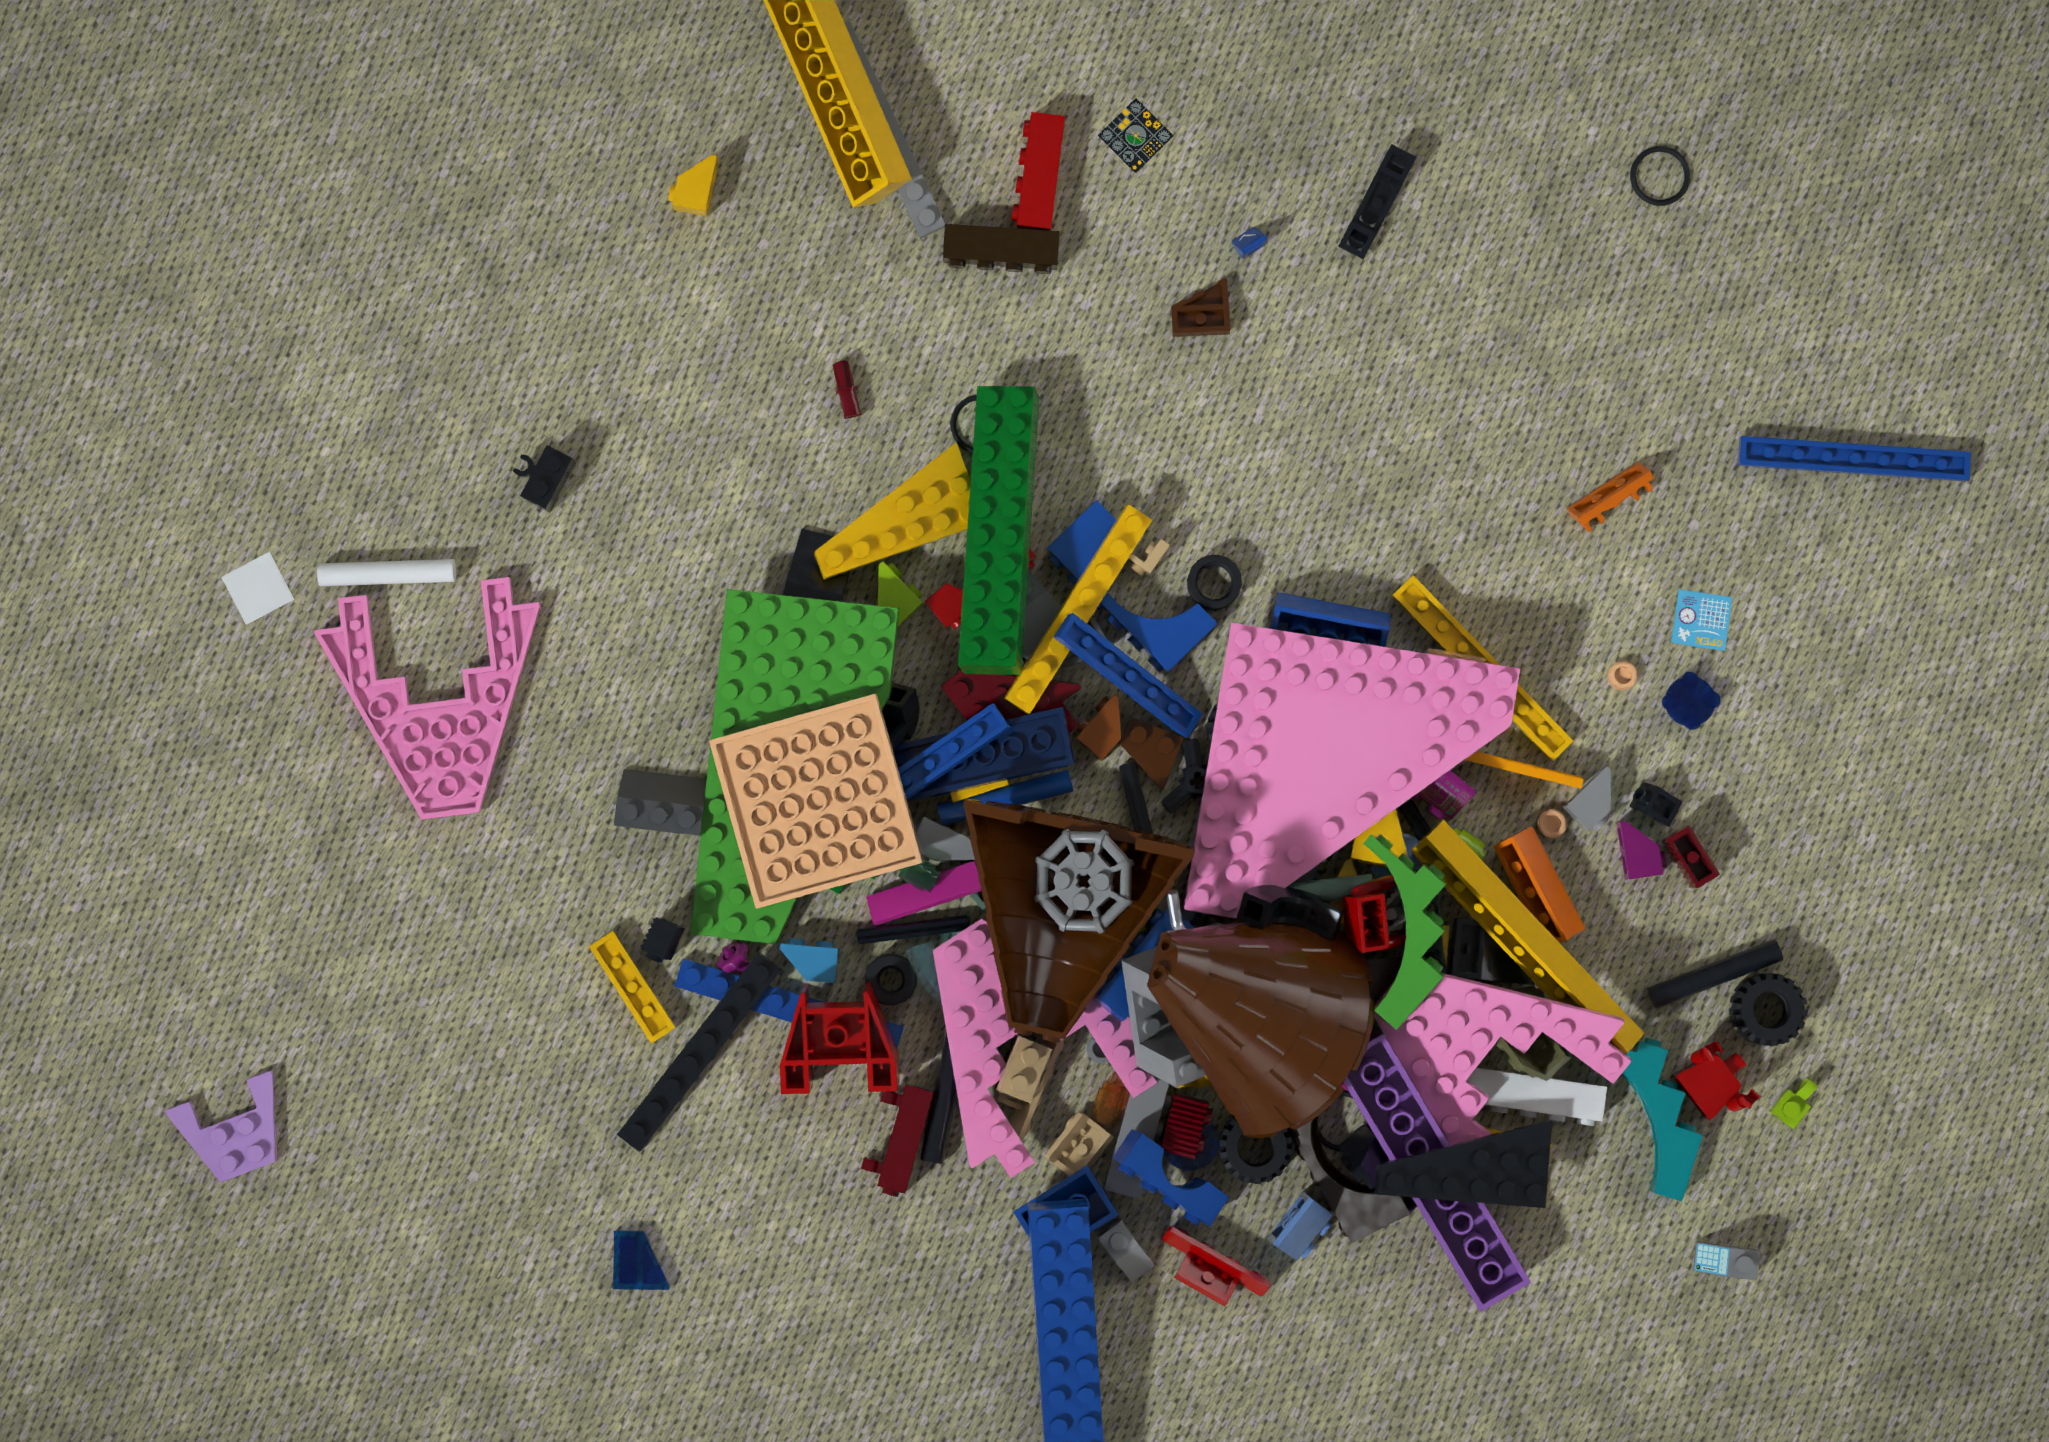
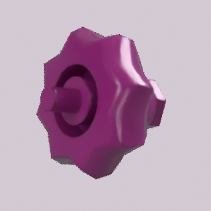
(734, 957)

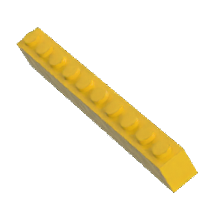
(1518, 929)

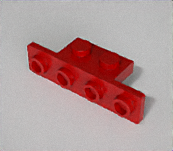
(1211, 1271)

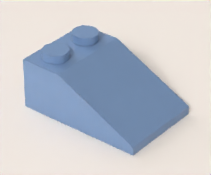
(1300, 1227)

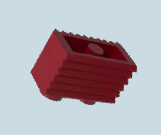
(1690, 857)
(1185, 1126)

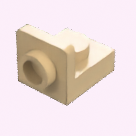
(1153, 555)

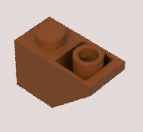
(1104, 730)

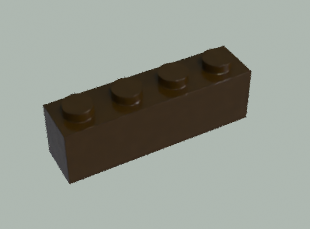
(1001, 247)

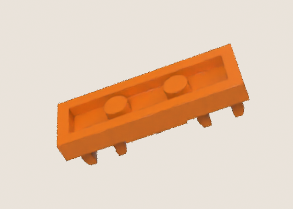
(1611, 495)

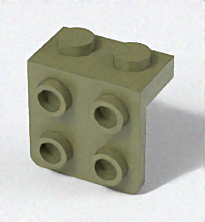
(1540, 1060)

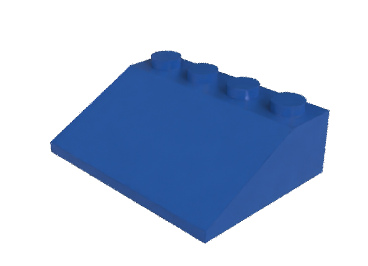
(1329, 620)

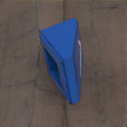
(1249, 242)

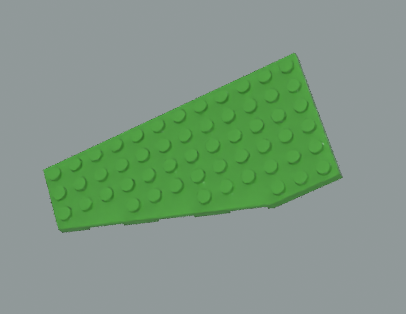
(775, 664)

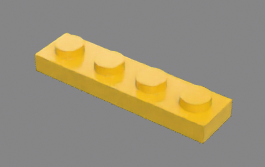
(632, 987)

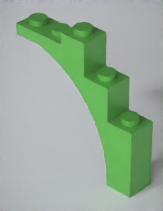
(1417, 974)

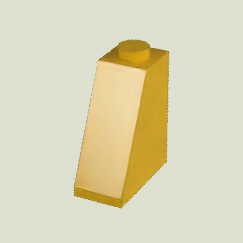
(1390, 829)

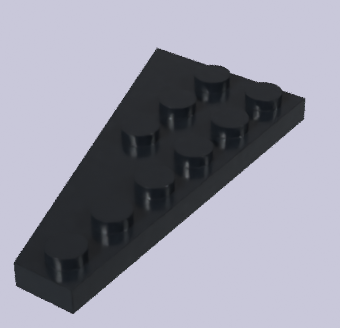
(1487, 1169)

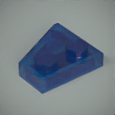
(636, 1263)

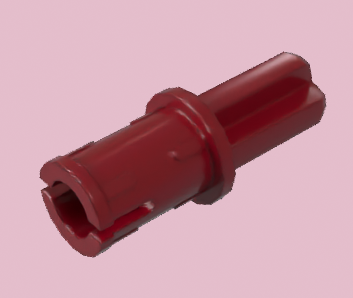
(846, 389)

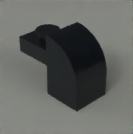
(901, 713)

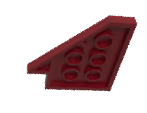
(977, 691)

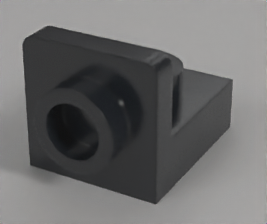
(1655, 803)

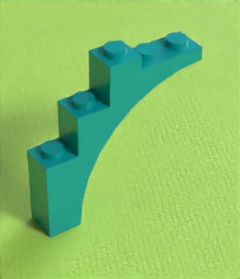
(1674, 1145)

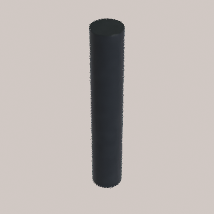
(1715, 974)
(941, 1110)

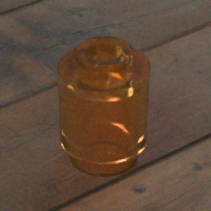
(1108, 1103)

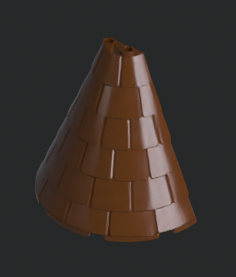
(1042, 970)
(1267, 1016)

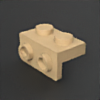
(1025, 1069)
(1078, 1144)

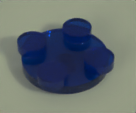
(1690, 701)

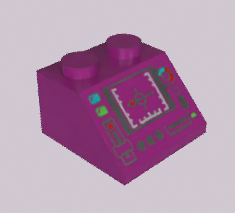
(1446, 796)

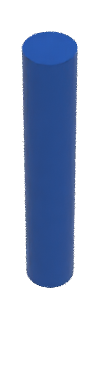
(1016, 793)

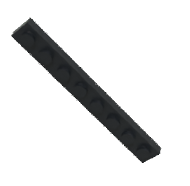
(699, 1051)

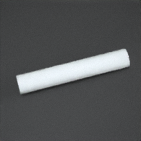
(386, 572)

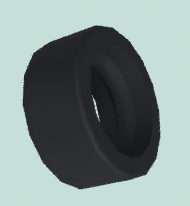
(1214, 560)

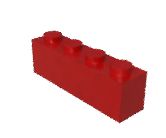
(1040, 172)

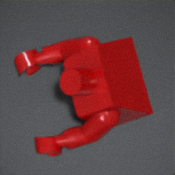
(1367, 917)
(1712, 1082)

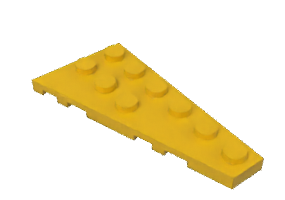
(914, 514)

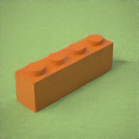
(1539, 884)

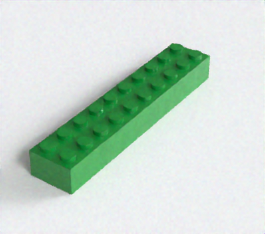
(999, 530)

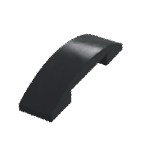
(1377, 201)

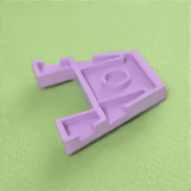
(236, 1143)

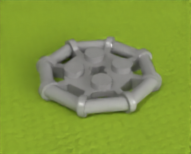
(1067, 881)

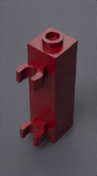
(904, 1139)

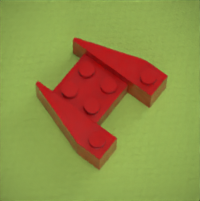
(836, 1036)

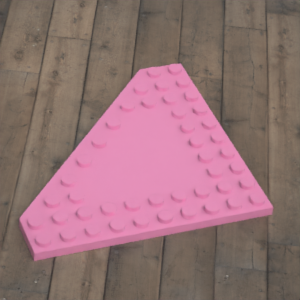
(1324, 745)

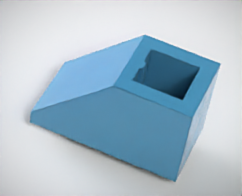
(813, 962)

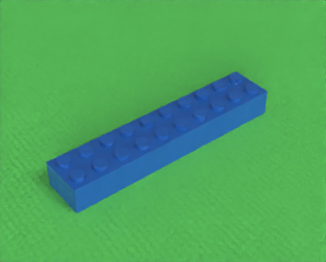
(1065, 1321)

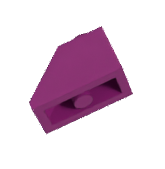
(1639, 854)

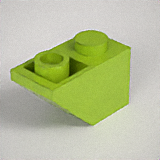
(896, 594)

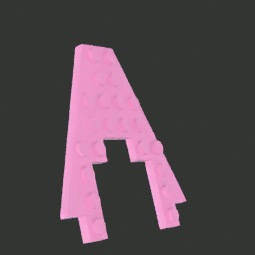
(441, 747)
(1462, 1023)
(979, 1025)

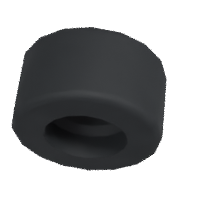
(909, 979)

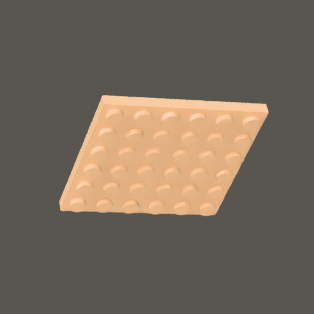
(816, 801)

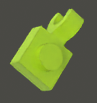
(1792, 1106)

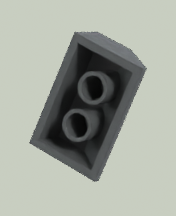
(661, 802)

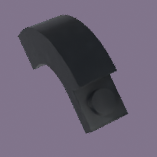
(1274, 904)

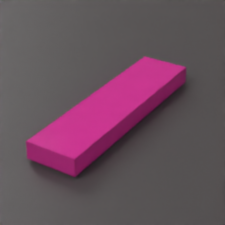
(908, 899)

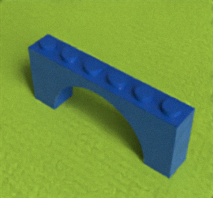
(1162, 639)

